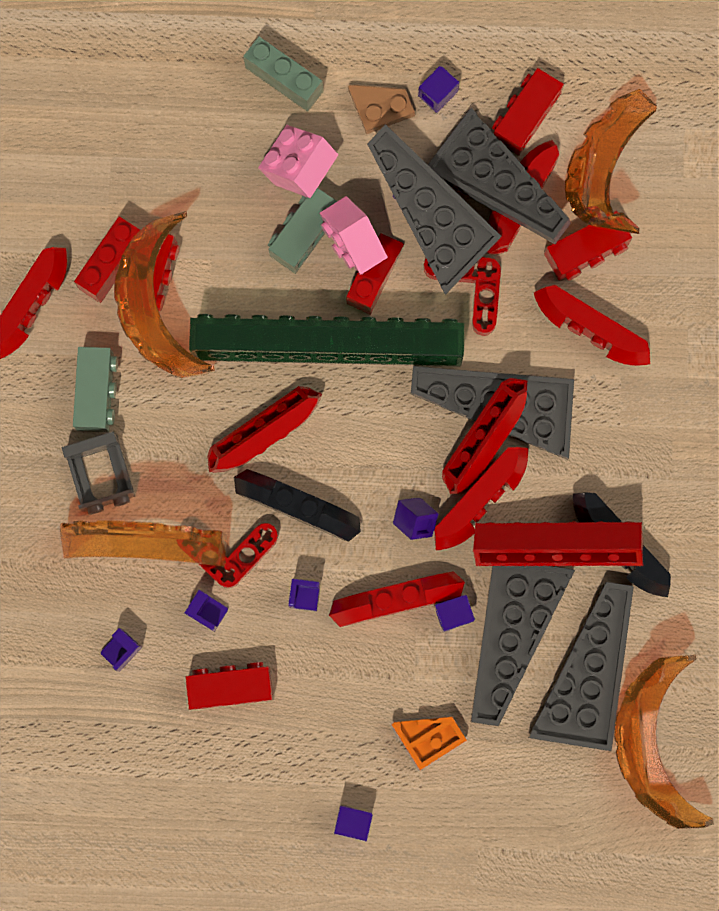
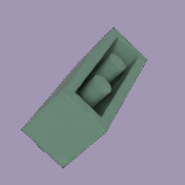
(283, 73)
(301, 232)
(94, 389)

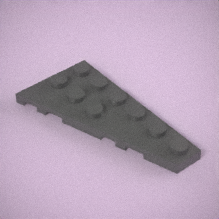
(489, 173)
(441, 221)
(546, 411)
(515, 620)
(588, 687)

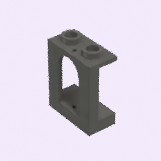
(74, 454)

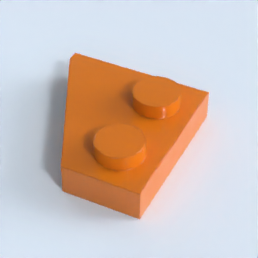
(429, 738)

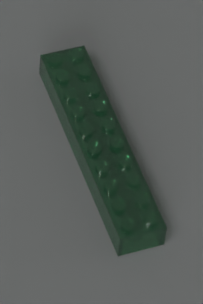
(327, 340)

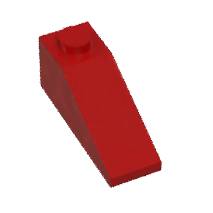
(369, 285)

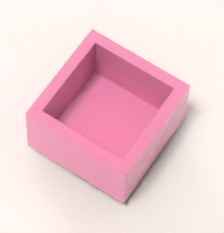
(298, 161)
(352, 235)

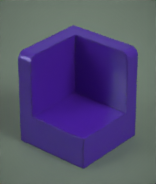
(438, 89)
(415, 518)
(304, 595)
(206, 610)
(454, 613)
(120, 649)
(353, 823)

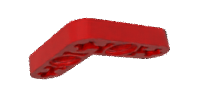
(481, 283)
(234, 562)

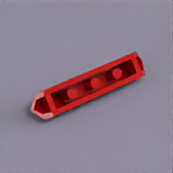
(539, 165)
(32, 293)
(604, 332)
(263, 430)
(486, 435)
(505, 471)
(396, 598)

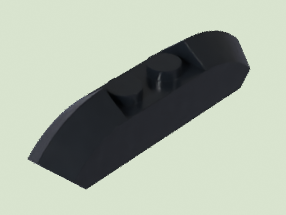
(297, 504)
(652, 575)

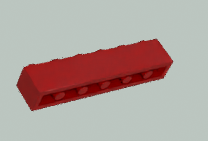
(558, 544)

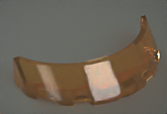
(595, 160)
(138, 307)
(143, 541)
(638, 748)

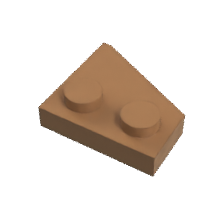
(380, 106)

